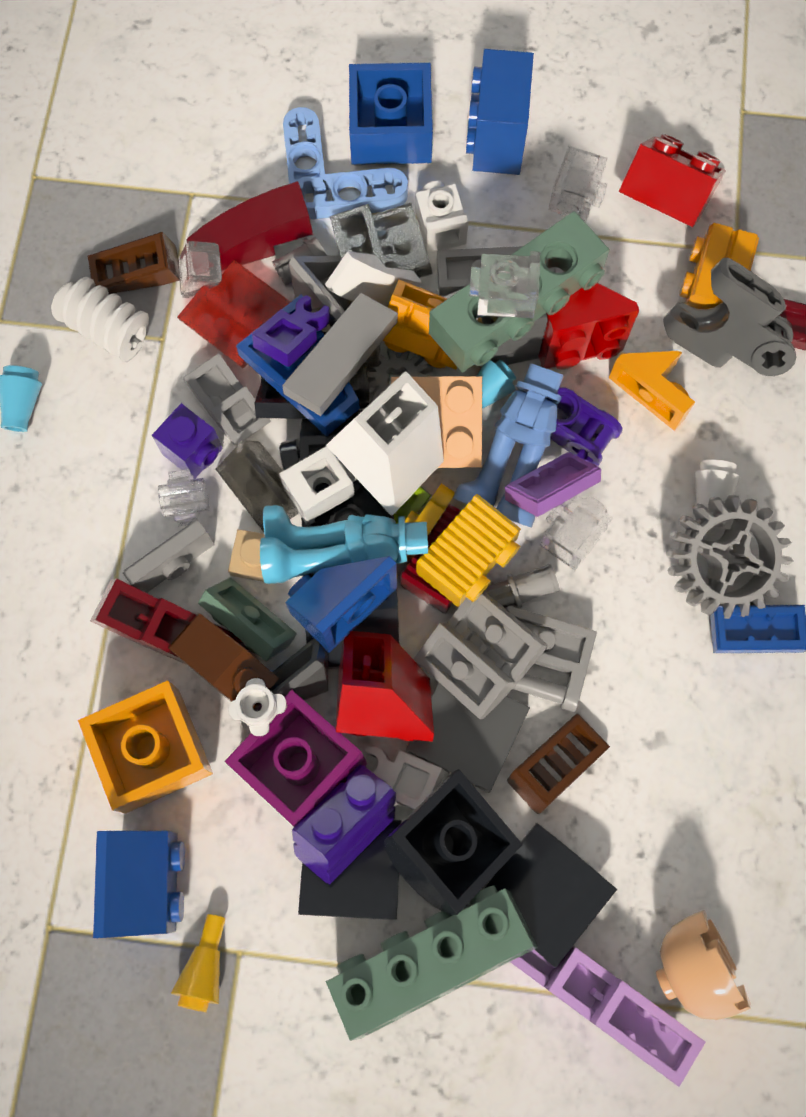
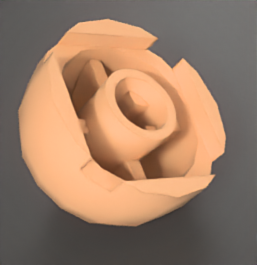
(700, 970)

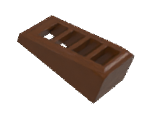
(138, 278)
(531, 790)

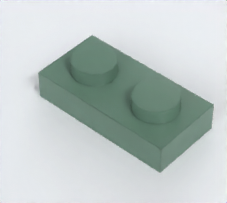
(247, 618)

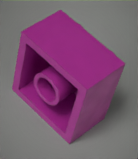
(296, 760)

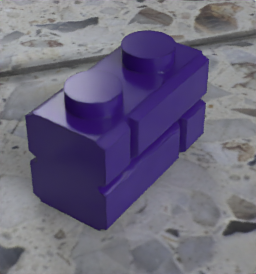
(344, 823)

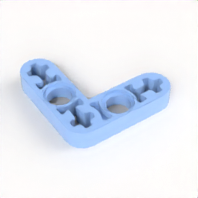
(317, 182)

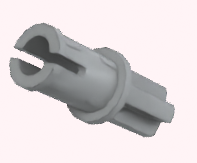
(524, 587)

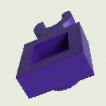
(291, 335)

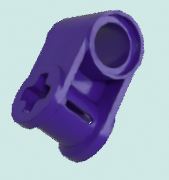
(581, 425)

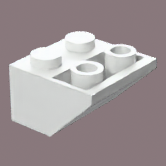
(393, 443)

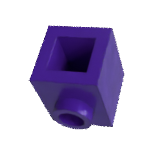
(187, 441)

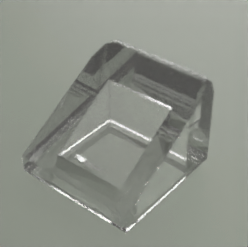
(199, 266)

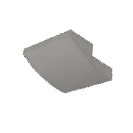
(480, 653)

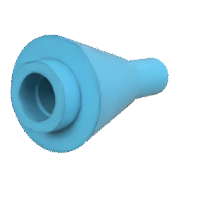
(496, 382)

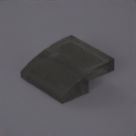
(388, 234)

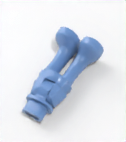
(526, 419)

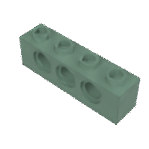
(564, 245)

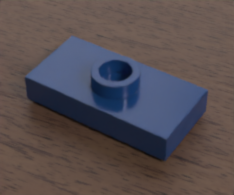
(763, 631)

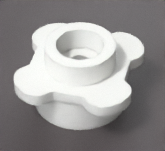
(255, 693)

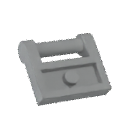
(567, 652)

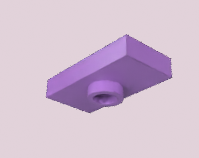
(552, 484)

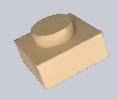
(246, 556)

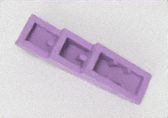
(617, 1011)

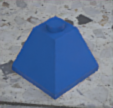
(341, 598)

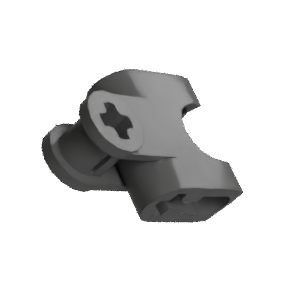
(740, 326)

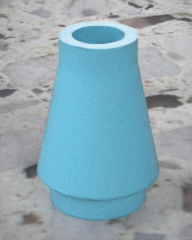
(18, 396)

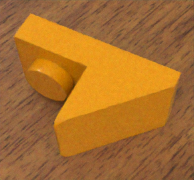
(645, 380)

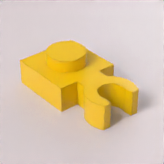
(432, 510)

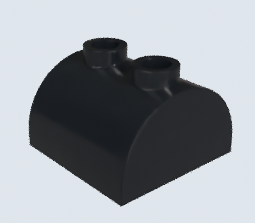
(451, 845)

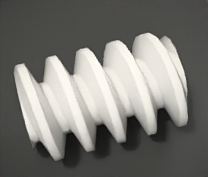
(101, 317)

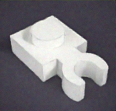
(408, 776)

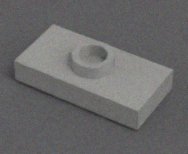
(169, 558)

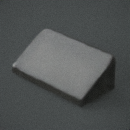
(255, 480)

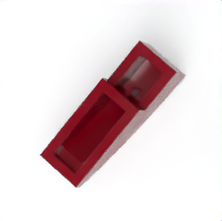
(258, 225)
(143, 617)

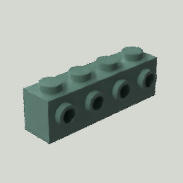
(429, 964)

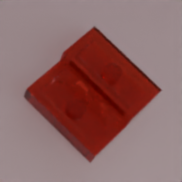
(232, 310)

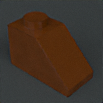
(219, 658)

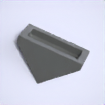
(303, 673)

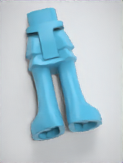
(299, 551)

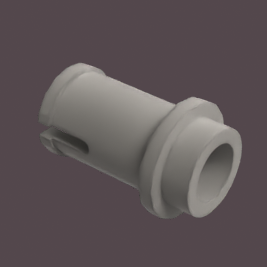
(308, 248)

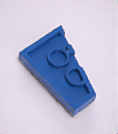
(276, 375)

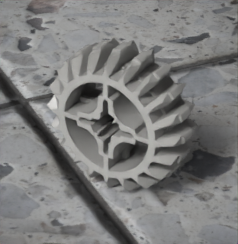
(737, 541)

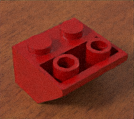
(672, 179)
(588, 327)
(382, 690)

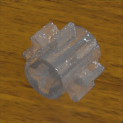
(183, 497)

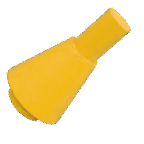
(200, 977)

